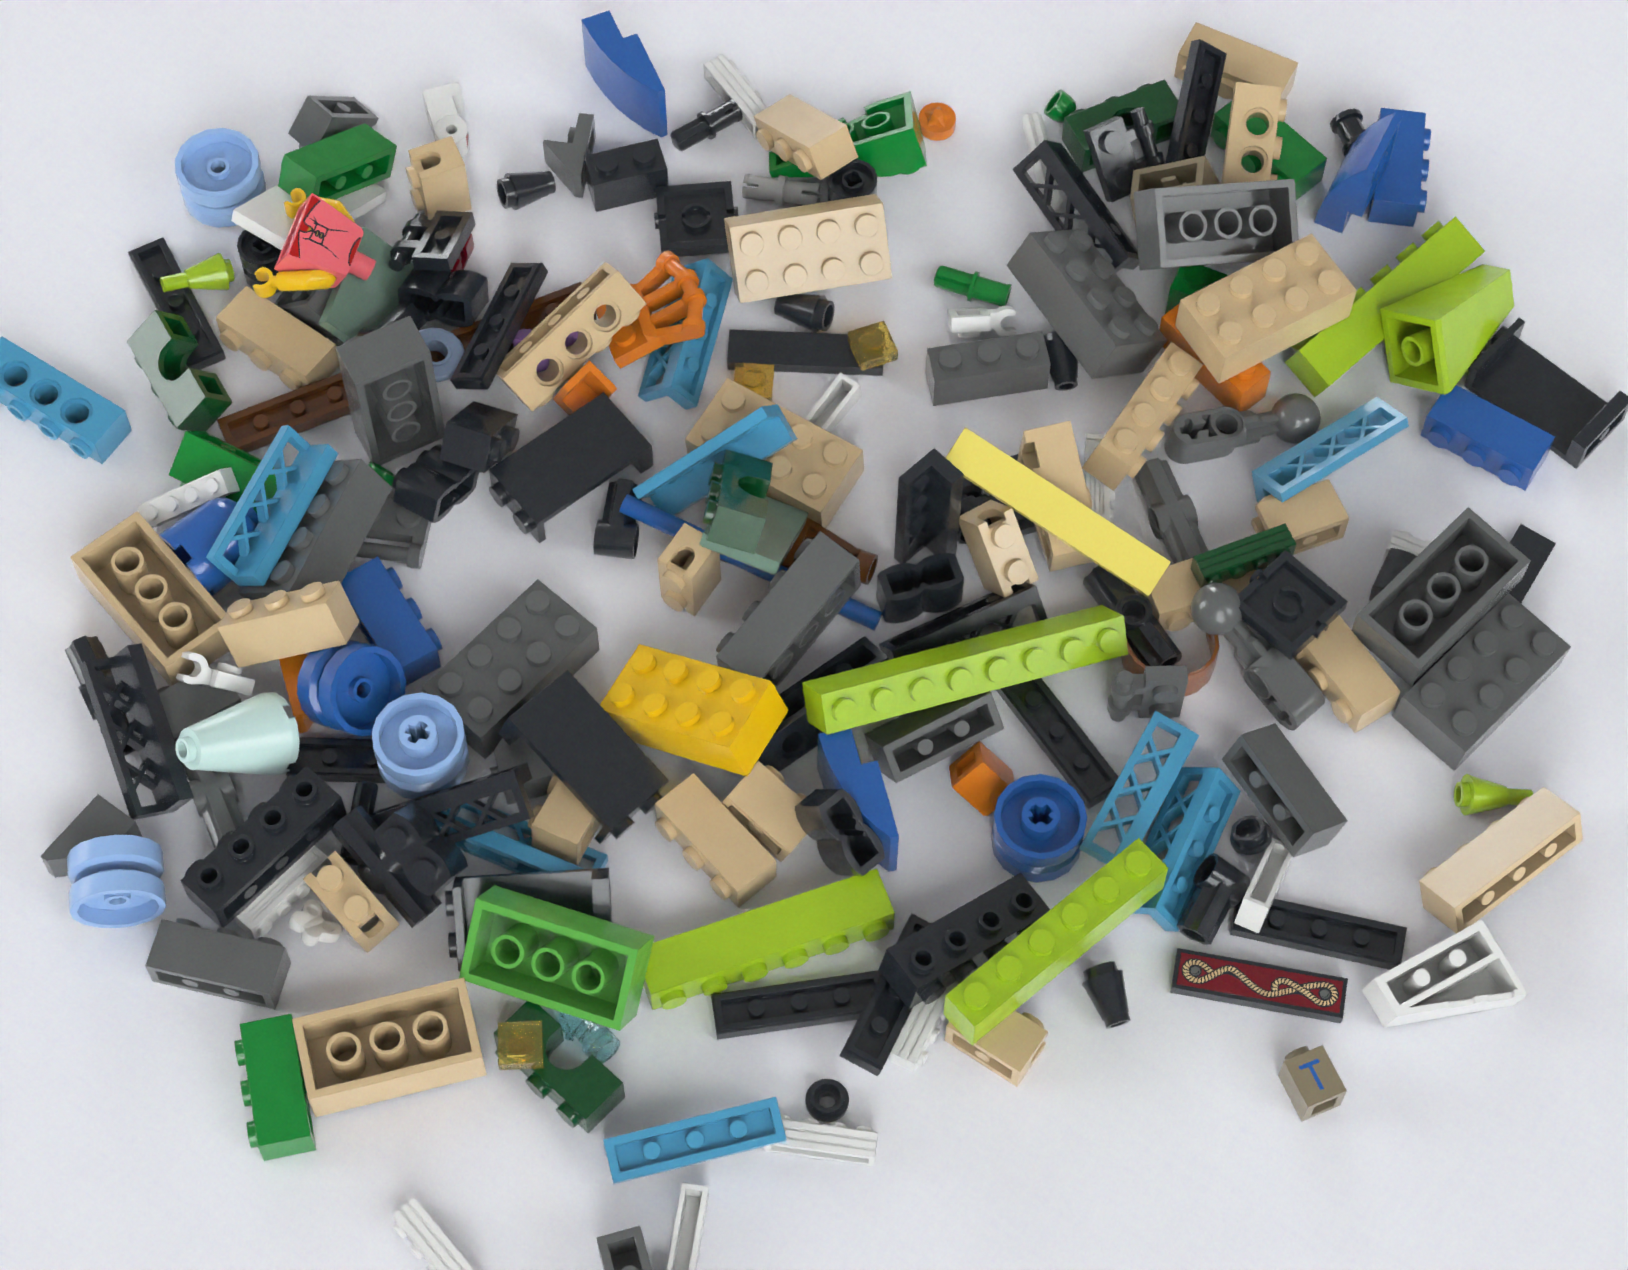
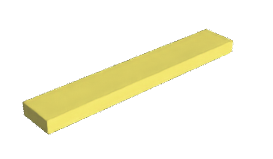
(1057, 512)

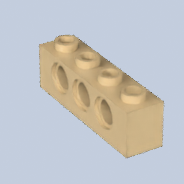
(1250, 102)
(549, 337)

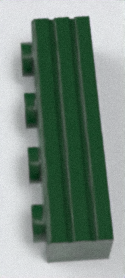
(1242, 556)

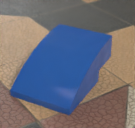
(624, 73)
(1359, 174)
(841, 769)

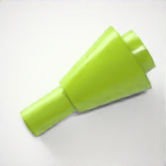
(208, 274)
(1480, 795)

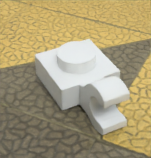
(971, 321)
(224, 677)

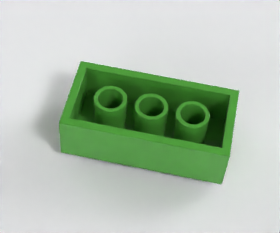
(556, 957)

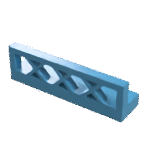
(689, 360)
(1328, 450)
(687, 479)
(281, 516)
(1156, 790)
(1190, 842)
(514, 854)
(694, 1140)

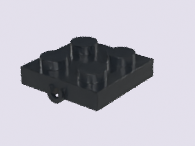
(693, 217)
(1289, 604)

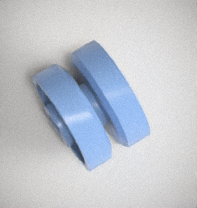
(217, 174)
(420, 745)
(116, 881)

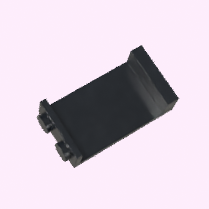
(1544, 395)
(567, 464)
(588, 754)
(577, 889)

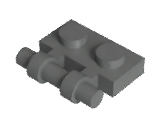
(1156, 690)

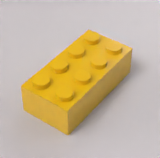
(695, 709)

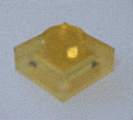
(872, 345)
(756, 378)
(520, 1045)

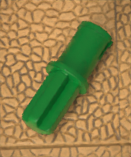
(972, 286)

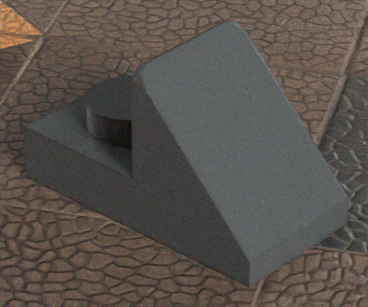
(568, 158)

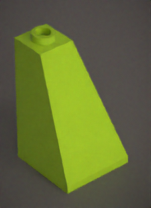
(1445, 327)

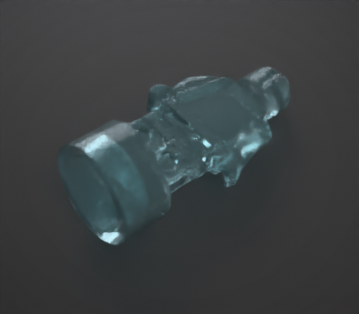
(594, 1038)

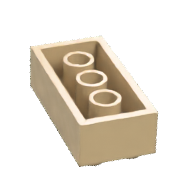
(808, 248)
(1265, 308)
(808, 473)
(152, 596)
(388, 1047)

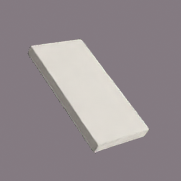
(268, 220)

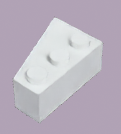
(1447, 980)

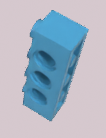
(104, 421)

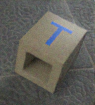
(1311, 1081)

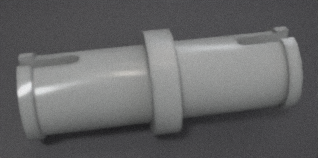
(781, 190)

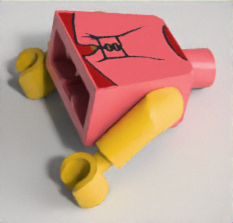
(317, 248)

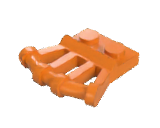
(654, 330)

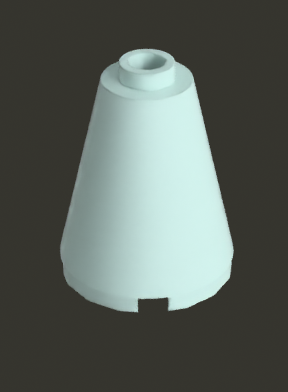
(243, 739)

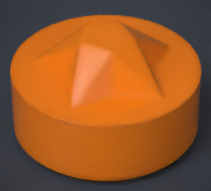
(937, 121)

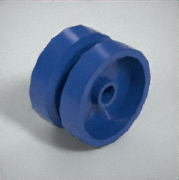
(349, 686)
(1038, 827)

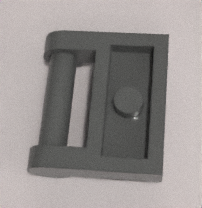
(397, 525)

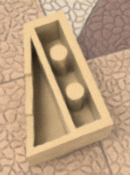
(1055, 457)

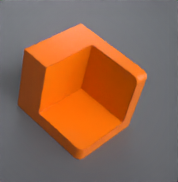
(583, 388)
(980, 777)

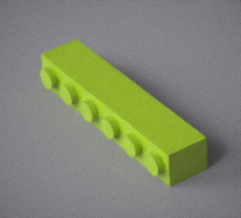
(1337, 348)
(768, 939)
(1054, 941)

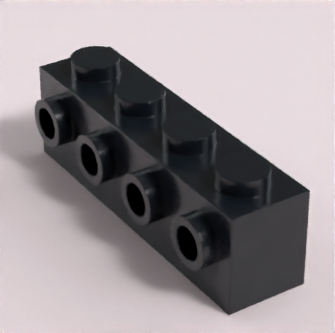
(263, 846)
(960, 941)

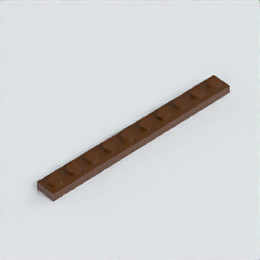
(327, 398)

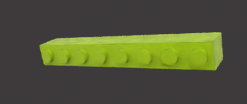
(964, 669)

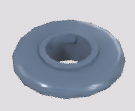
(449, 346)

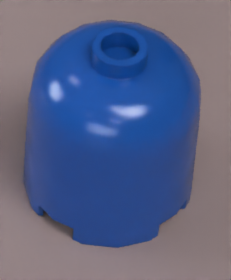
(195, 535)

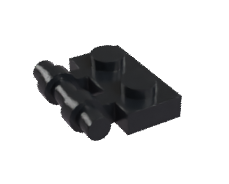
(1114, 155)
(433, 242)

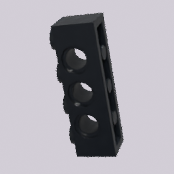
(795, 734)

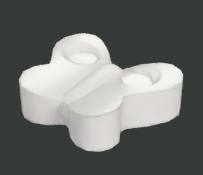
(313, 926)

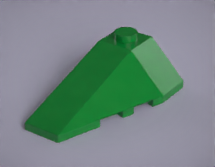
(883, 137)

